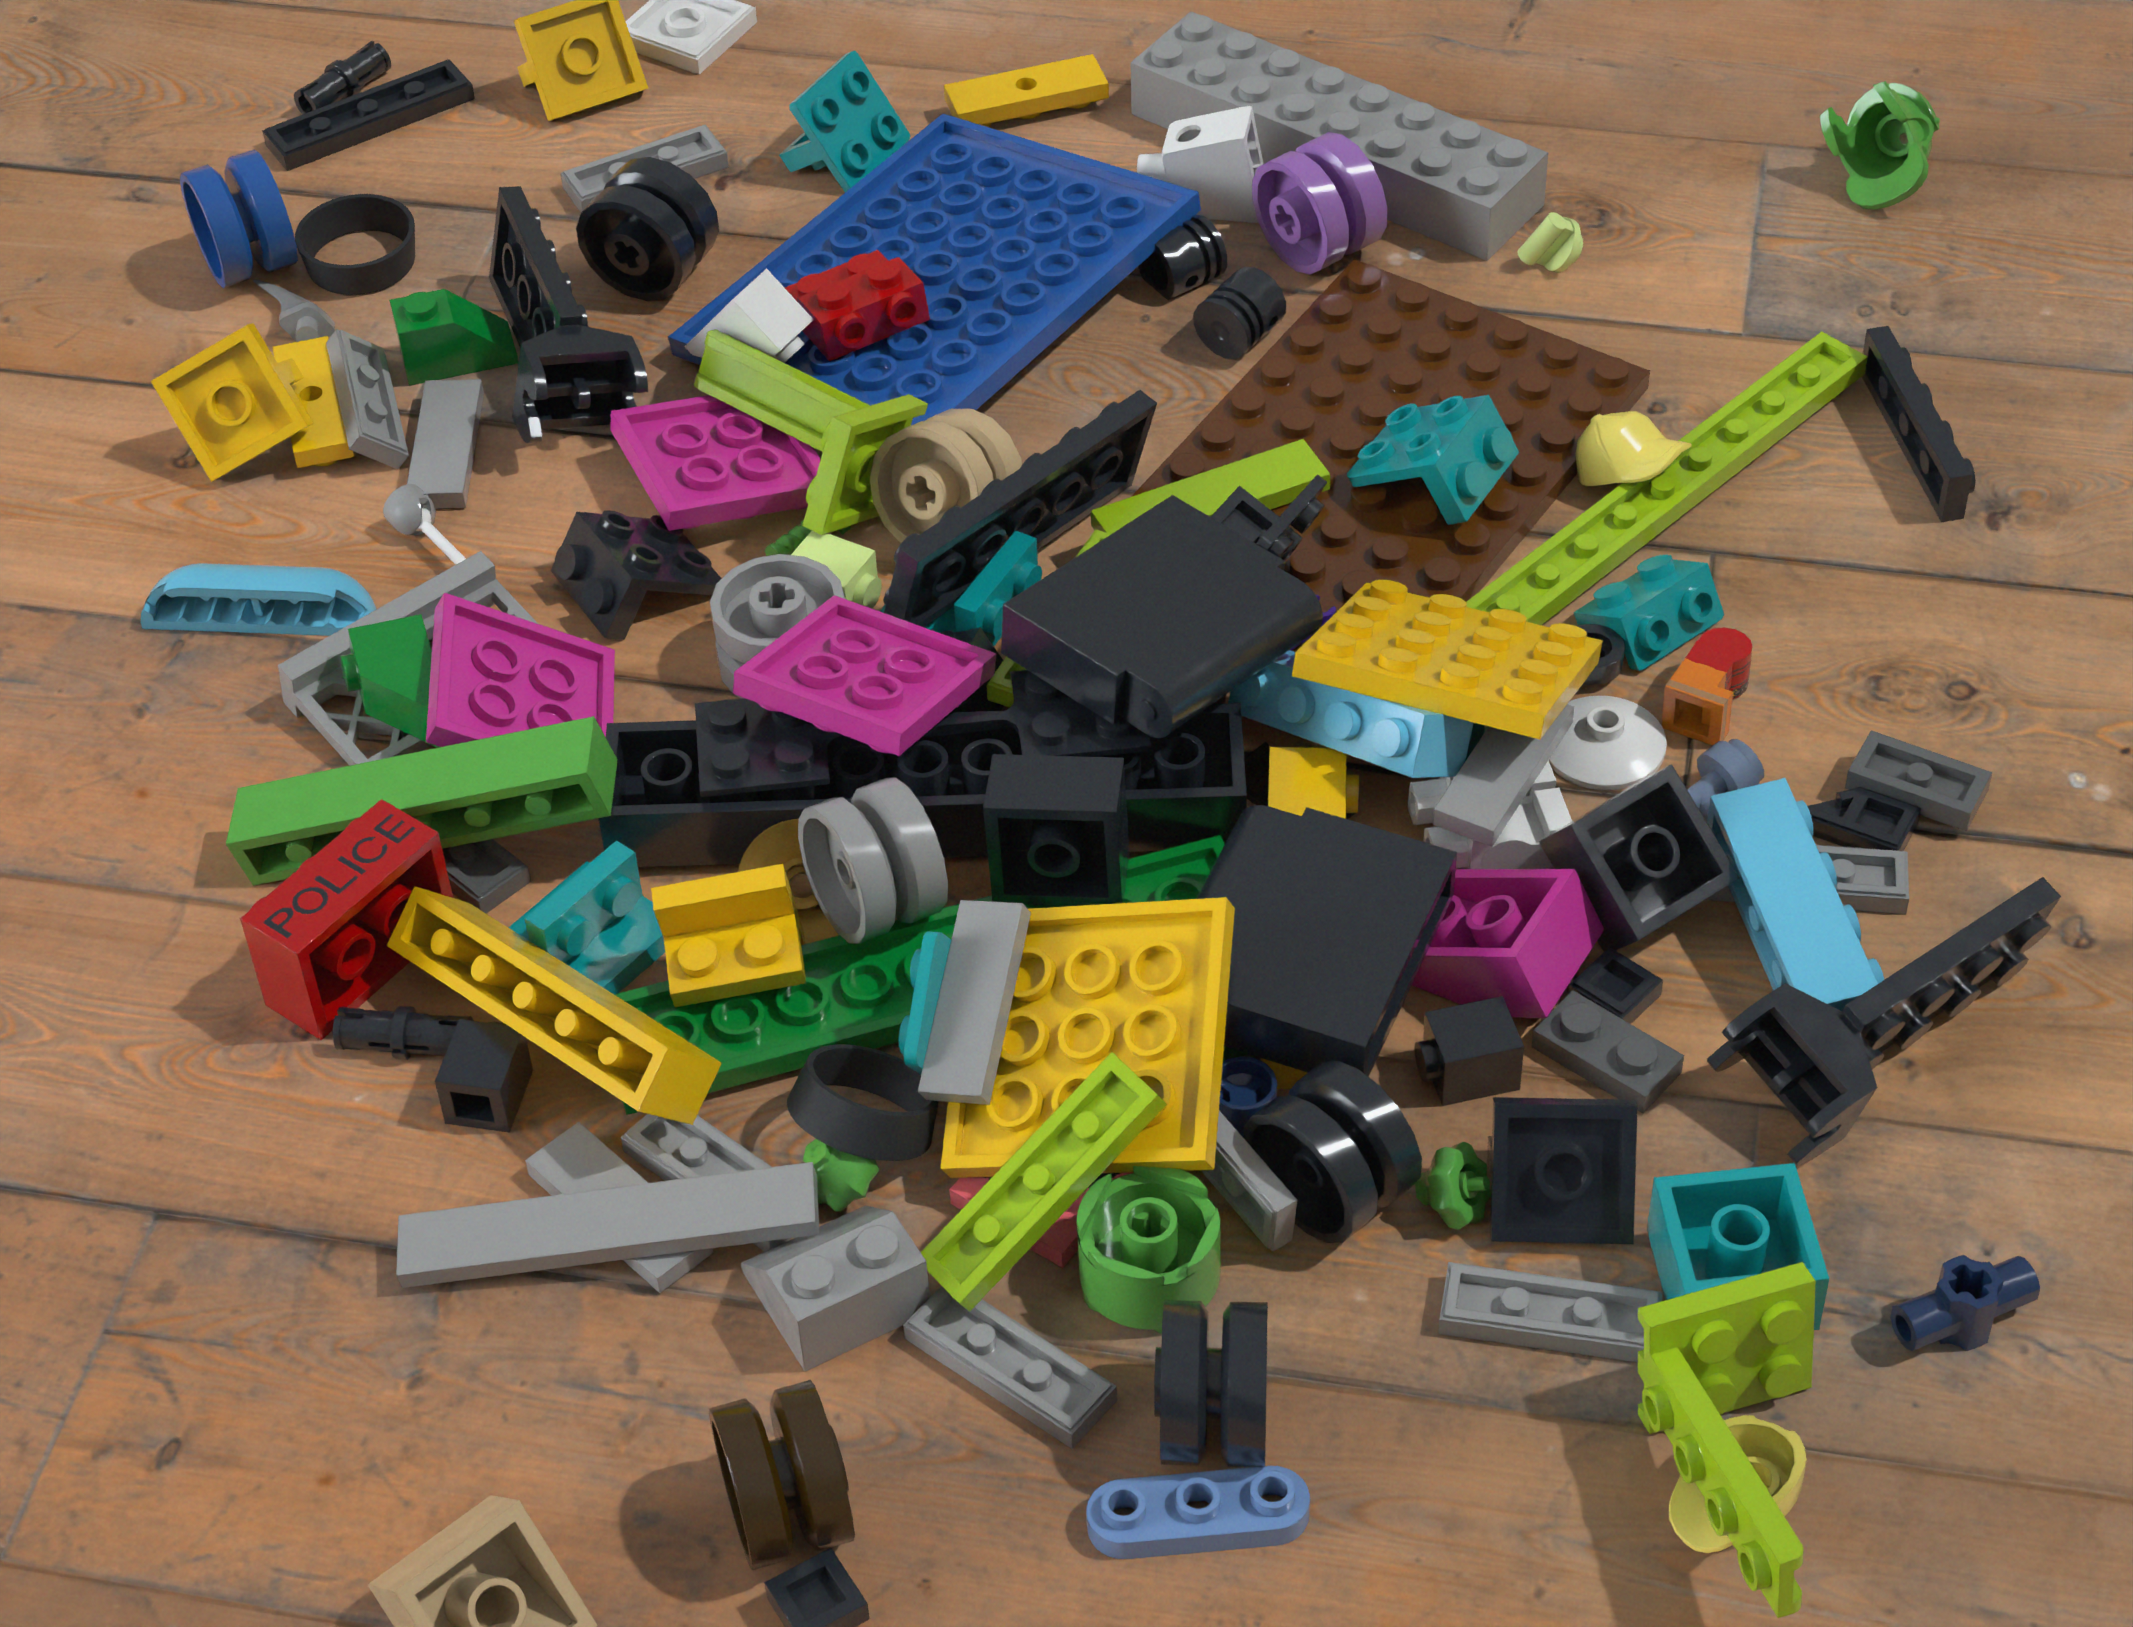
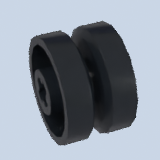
(647, 229)
(1336, 1149)
(1212, 1383)

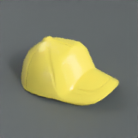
(1623, 450)
(1777, 1459)

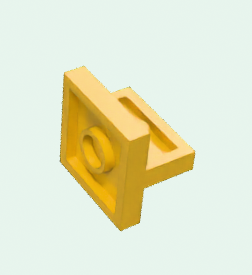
(579, 56)
(233, 401)
(730, 935)

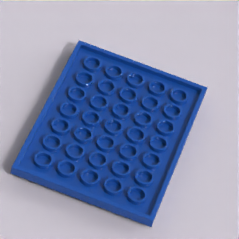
(1007, 252)

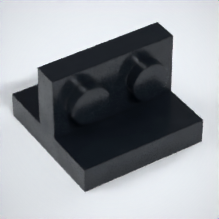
(1563, 1170)

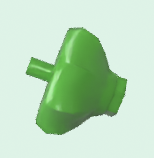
(839, 1174)
(1456, 1185)

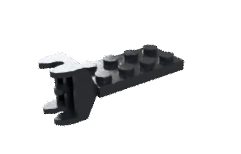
(564, 368)
(1825, 1057)

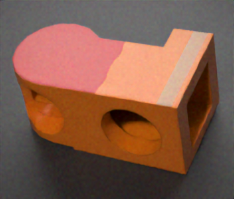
(1704, 684)

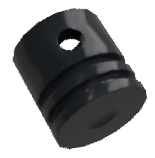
(1185, 258)
(1239, 312)

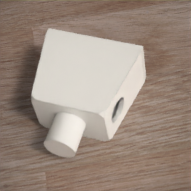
(1212, 156)

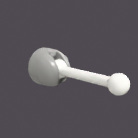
(414, 513)

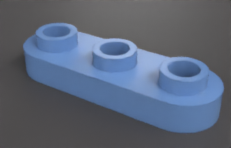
(1169, 1526)

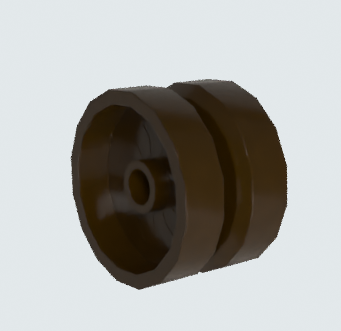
(793, 1471)

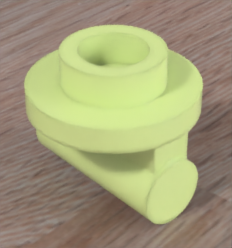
(1553, 244)

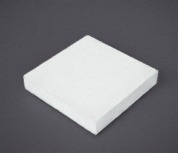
(689, 31)

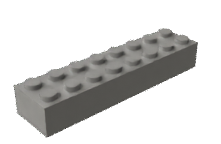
(1434, 167)

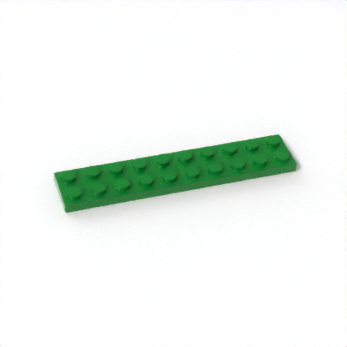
(864, 988)

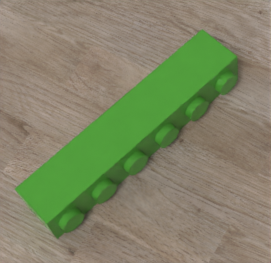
(459, 790)

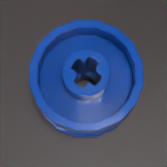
(239, 218)

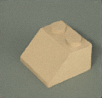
(482, 1573)

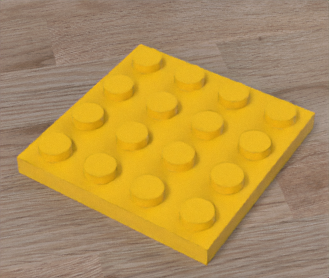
(1450, 658)
(1100, 983)

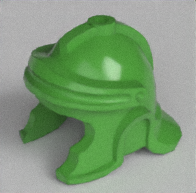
(1883, 144)

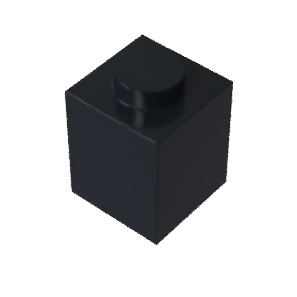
(1470, 1051)
(483, 1075)

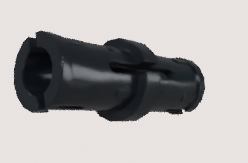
(343, 78)
(395, 1032)

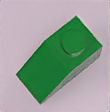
(449, 336)
(391, 672)

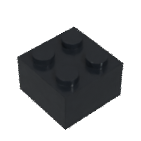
(1057, 830)
(1642, 857)

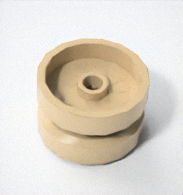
(937, 467)

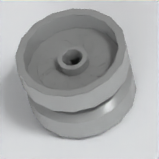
(763, 602)
(873, 860)

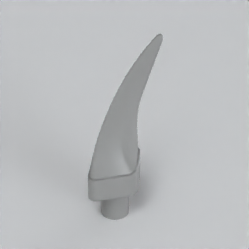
(298, 315)

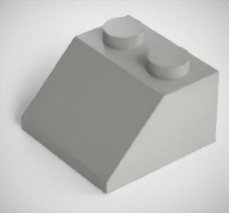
(841, 1284)

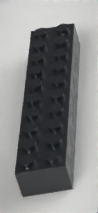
(1174, 794)

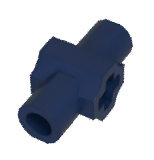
(1965, 1303)

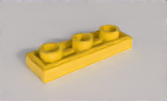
(1028, 91)
(326, 438)

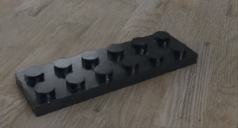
(1037, 500)

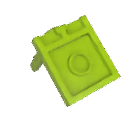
(815, 414)
(1717, 1356)

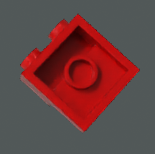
(860, 303)

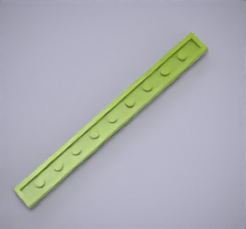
(1642, 510)

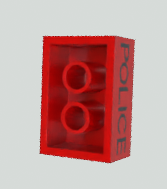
(329, 924)

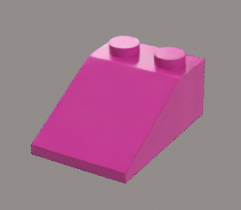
(1511, 938)

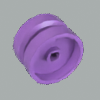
(1319, 202)

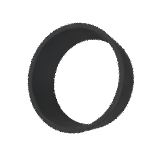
(351, 215)
(856, 1127)

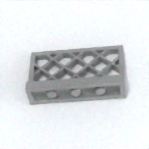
(318, 674)

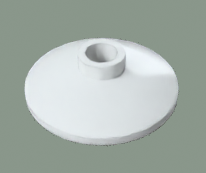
(1609, 744)

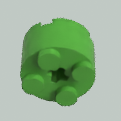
(1147, 1243)

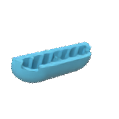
(256, 600)

